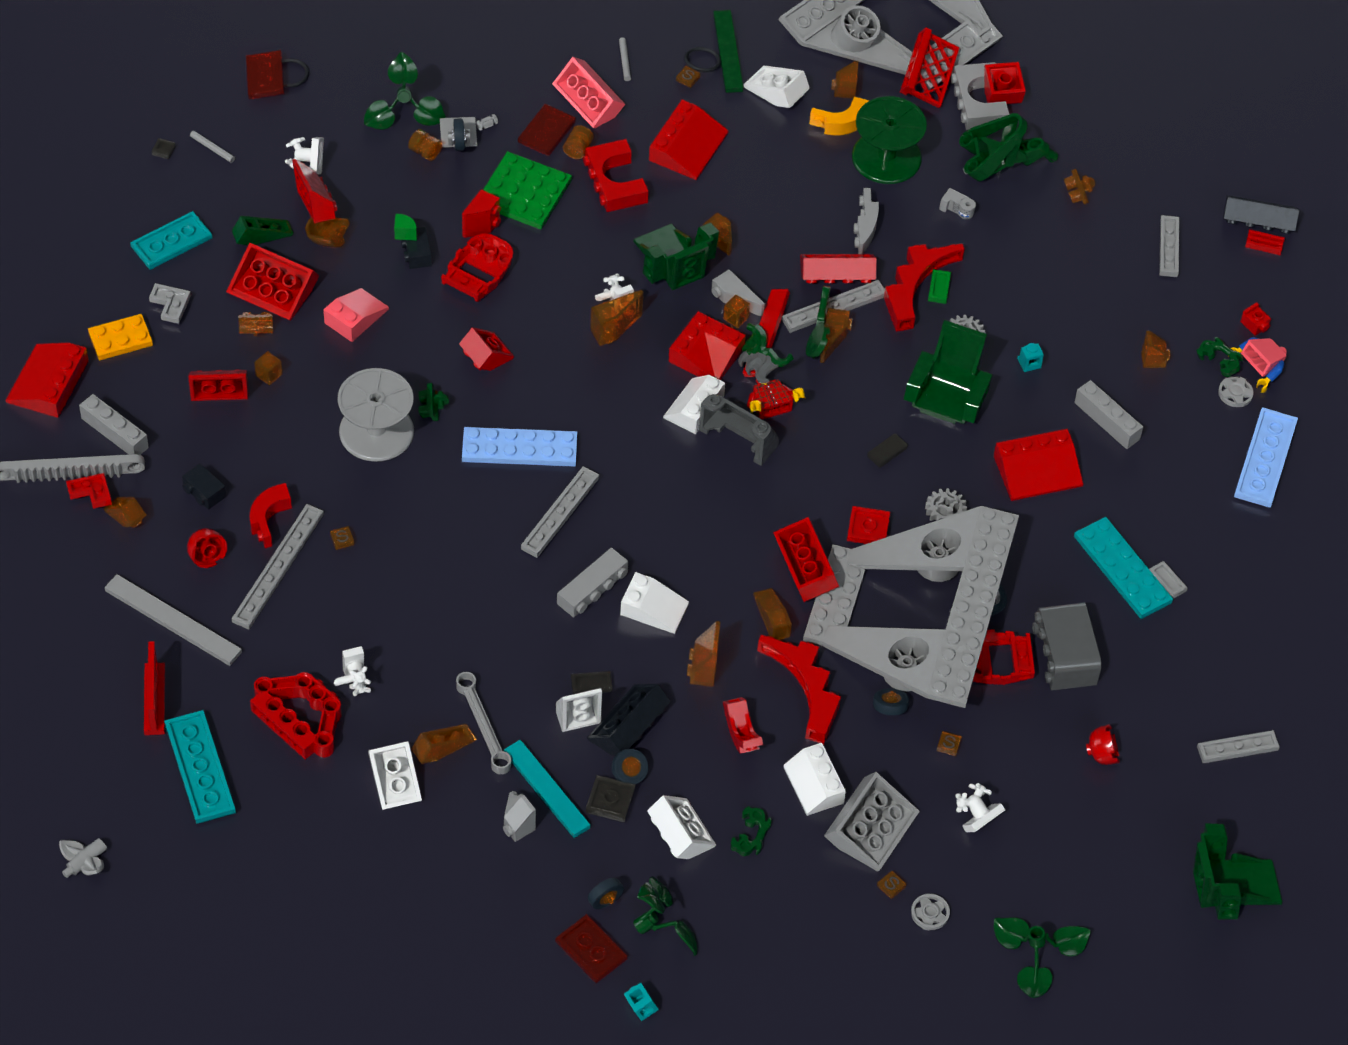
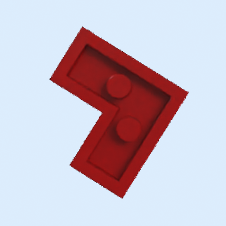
(92, 486)

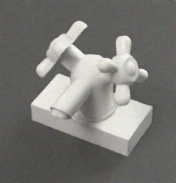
(313, 155)
(616, 290)
(354, 671)
(981, 813)

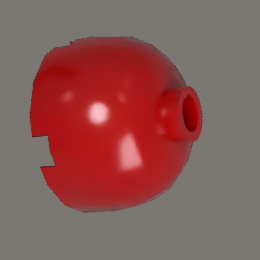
(206, 547)
(1103, 746)

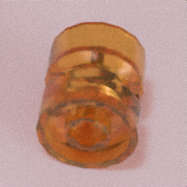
(577, 142)
(424, 143)

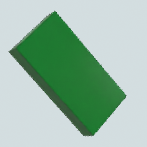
(939, 286)

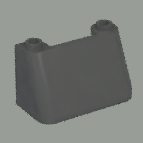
(721, 413)

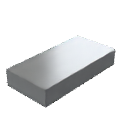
(1168, 579)

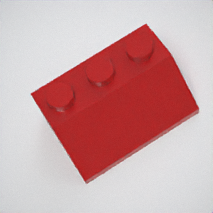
(218, 385)

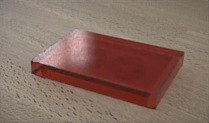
(265, 74)
(546, 129)
(591, 948)

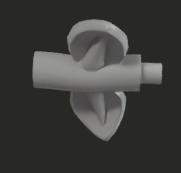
(82, 857)

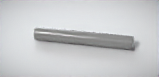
(624, 57)
(212, 146)

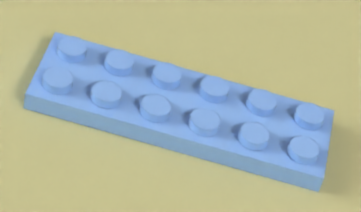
(519, 446)
(1266, 457)

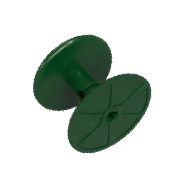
(889, 139)

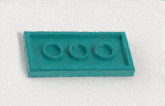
(171, 240)

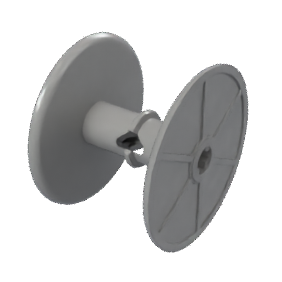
(376, 414)

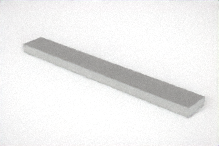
(277, 566)
(173, 620)

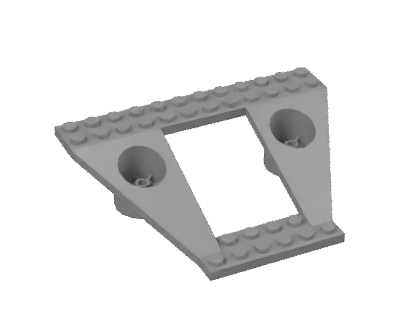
(825, 25)
(964, 542)

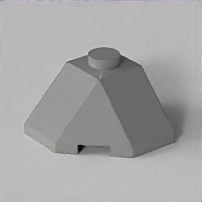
(519, 817)

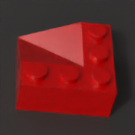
(706, 347)

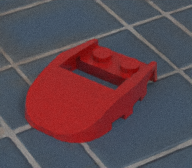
(484, 253)
(1021, 658)

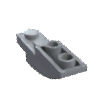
(866, 222)

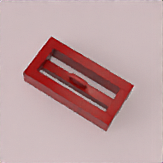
(1266, 241)

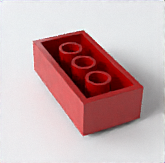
(806, 559)

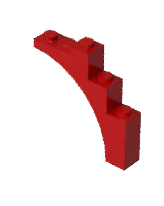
(909, 277)
(814, 680)

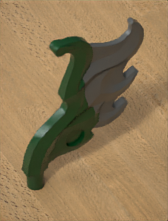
(760, 357)

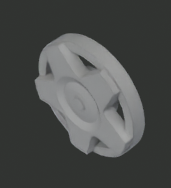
(1235, 390)
(930, 912)

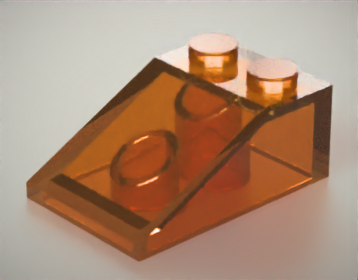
(615, 317)
(704, 657)

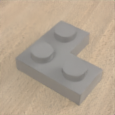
(173, 299)

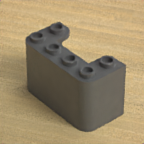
(1068, 645)

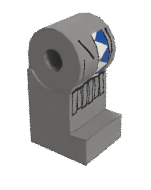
(958, 203)

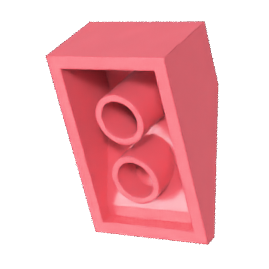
(353, 313)

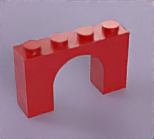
(614, 194)

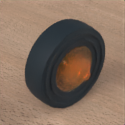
(891, 701)
(630, 766)
(605, 893)

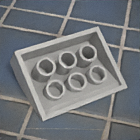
(872, 822)

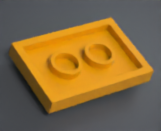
(120, 337)

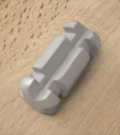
(487, 122)

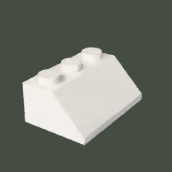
(687, 407)
(815, 779)
(680, 827)

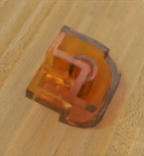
(328, 232)

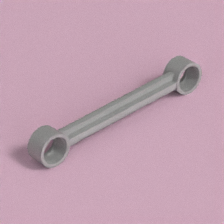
(483, 723)

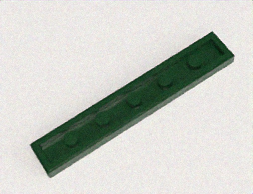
(728, 51)

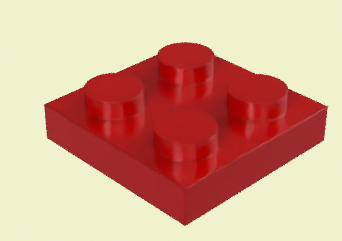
(867, 525)

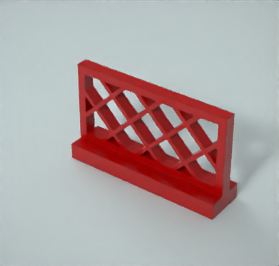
(918, 59)
(154, 694)

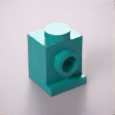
(1030, 352)
(641, 1001)

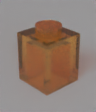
(736, 311)
(268, 368)

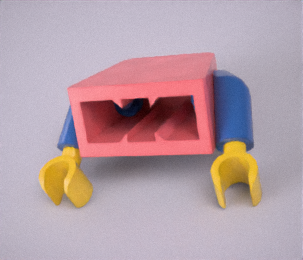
(1264, 357)

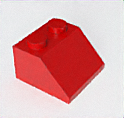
(1004, 83)
(481, 215)
(485, 349)

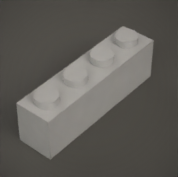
(1108, 414)
(113, 426)
(592, 582)

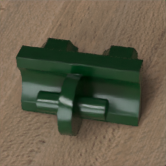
(435, 401)

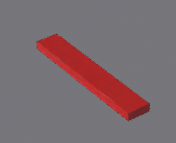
(772, 317)

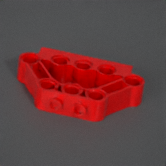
(291, 687)

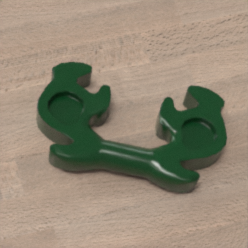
(823, 304)
(1227, 366)
(756, 817)

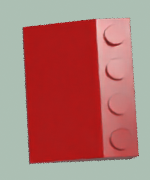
(687, 140)
(272, 282)
(49, 377)
(1038, 464)

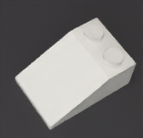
(778, 85)
(653, 603)
(579, 710)
(395, 775)

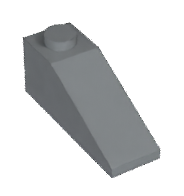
(728, 285)

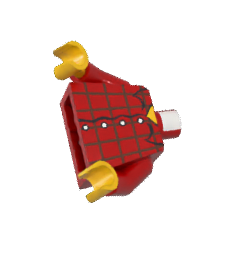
(772, 398)

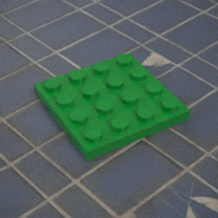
(527, 189)

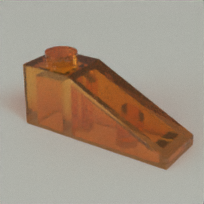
(839, 323)
(773, 614)
(439, 743)

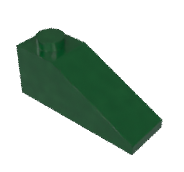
(260, 230)

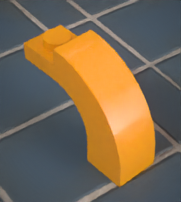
(837, 123)

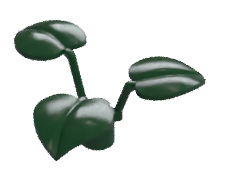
(403, 71)
(655, 894)
(1014, 931)

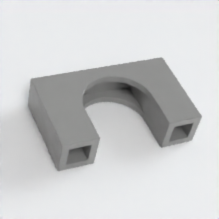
(973, 112)

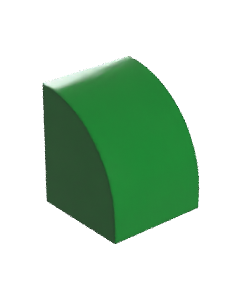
(405, 228)

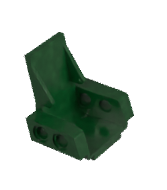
(673, 258)
(950, 380)
(1233, 881)

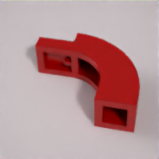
(266, 505)
(740, 725)

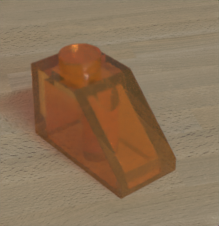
(846, 81)
(723, 225)
(1154, 351)
(126, 511)

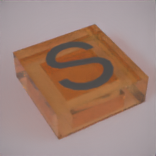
(688, 76)
(342, 538)
(949, 743)
(891, 884)

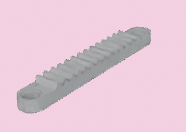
(71, 467)

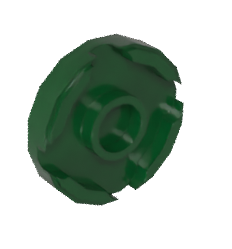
(817, 340)

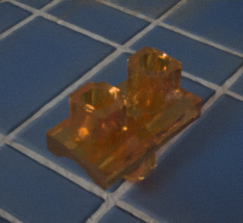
(1074, 181)
(255, 323)

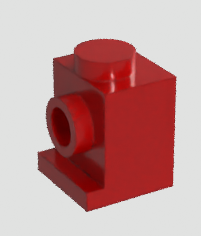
(1255, 319)

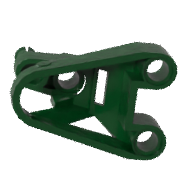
(1011, 148)

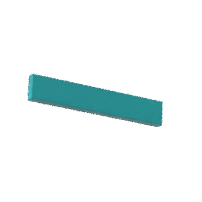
(547, 789)

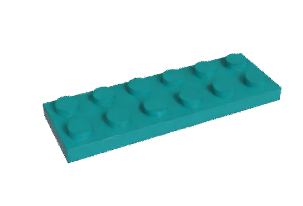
(1123, 567)
(199, 767)

